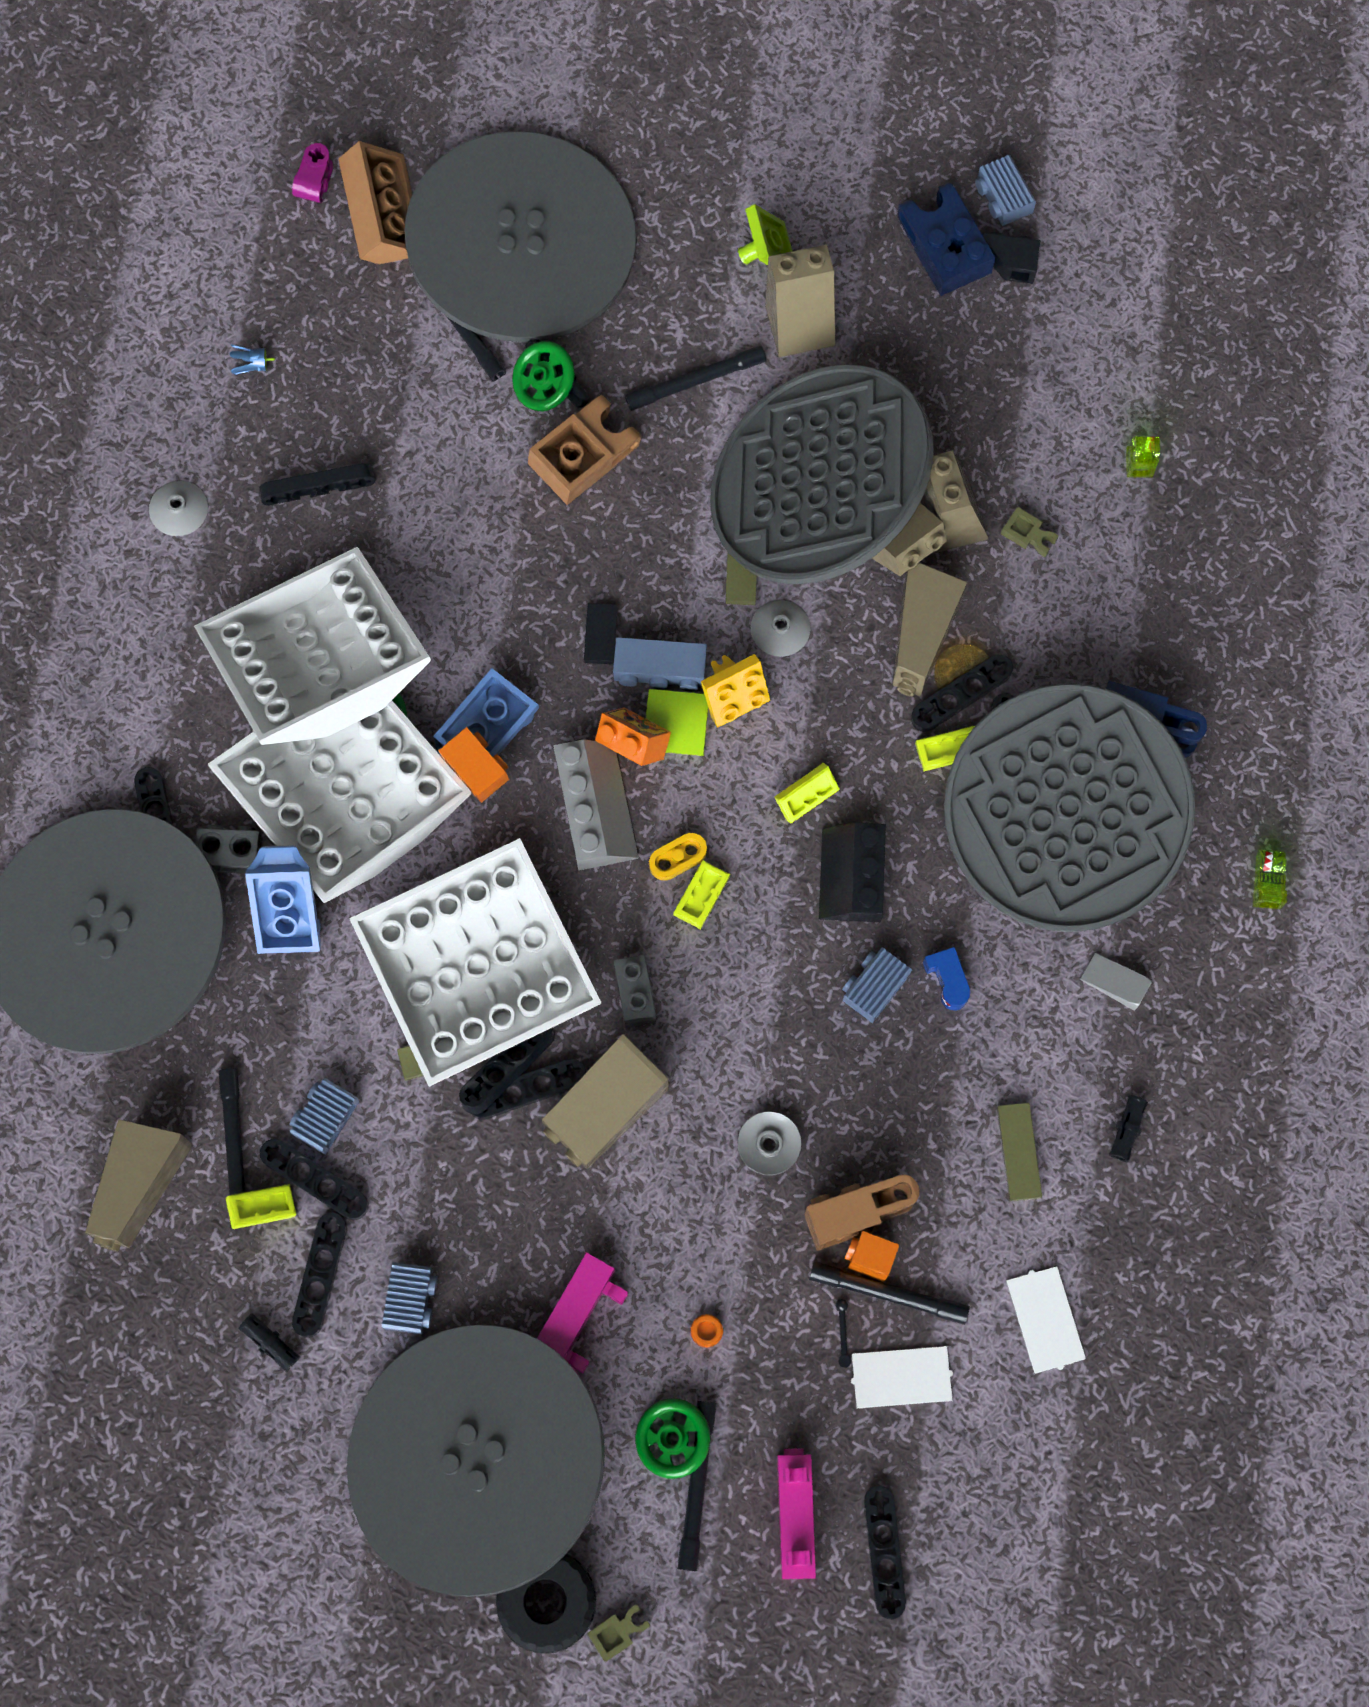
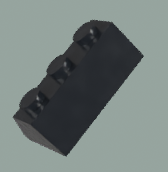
(852, 872)

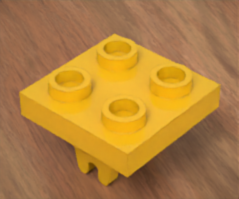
(734, 688)

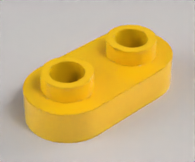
(677, 857)

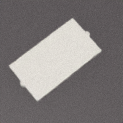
(1045, 1320)
(901, 1377)

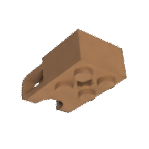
(588, 444)
(858, 1210)

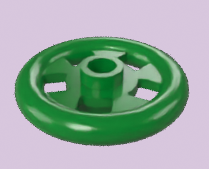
(562, 384)
(646, 1437)

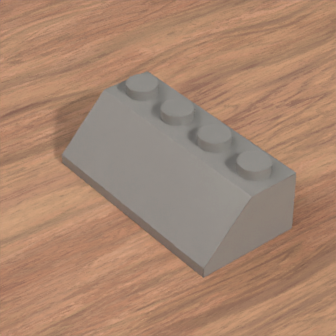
(595, 804)

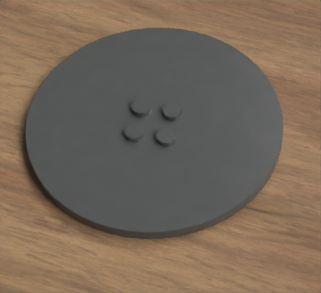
(520, 236)
(821, 474)
(1069, 807)
(107, 931)
(475, 1461)

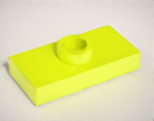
(941, 749)
(807, 793)
(701, 894)
(260, 1206)

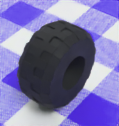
(564, 1631)

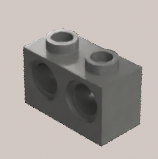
(226, 858)
(635, 991)

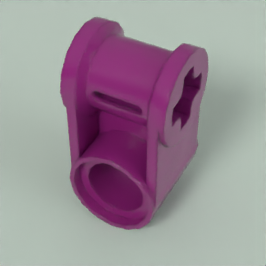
(313, 173)

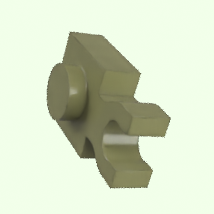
(1025, 530)
(613, 1635)

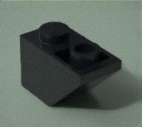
(1014, 256)

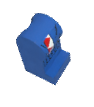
(950, 976)

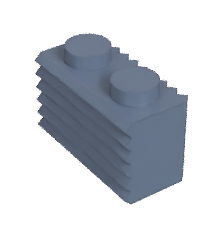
(1005, 190)
(876, 984)
(323, 1115)
(409, 1298)

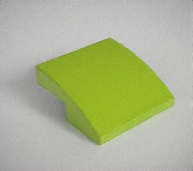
(683, 716)

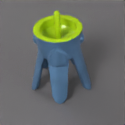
(257, 356)

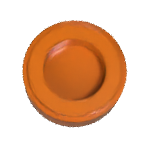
(706, 1331)

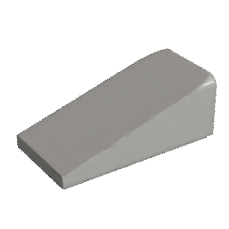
(1116, 981)

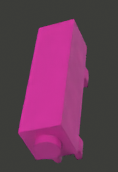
(577, 1305)
(796, 1515)

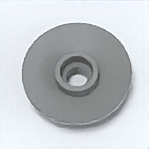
(178, 520)
(775, 640)
(773, 1127)

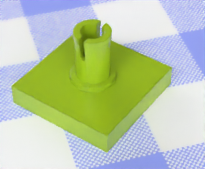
(768, 236)

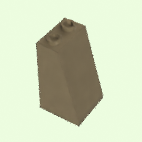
(801, 300)
(953, 502)
(916, 541)
(925, 620)
(605, 1103)
(133, 1180)

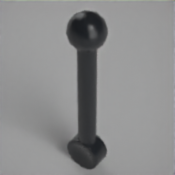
(844, 1360)

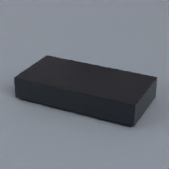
(600, 633)

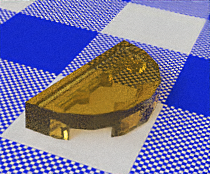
(956, 662)

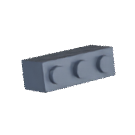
(659, 663)

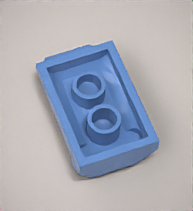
(492, 709)
(282, 902)

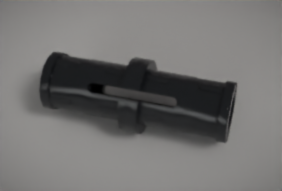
(1128, 1128)
(269, 1342)

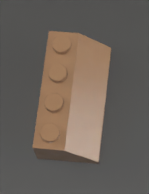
(377, 200)

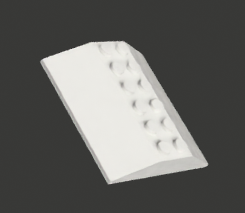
(314, 651)
(345, 797)
(474, 962)

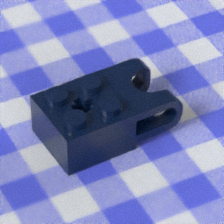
(947, 241)
(1169, 715)

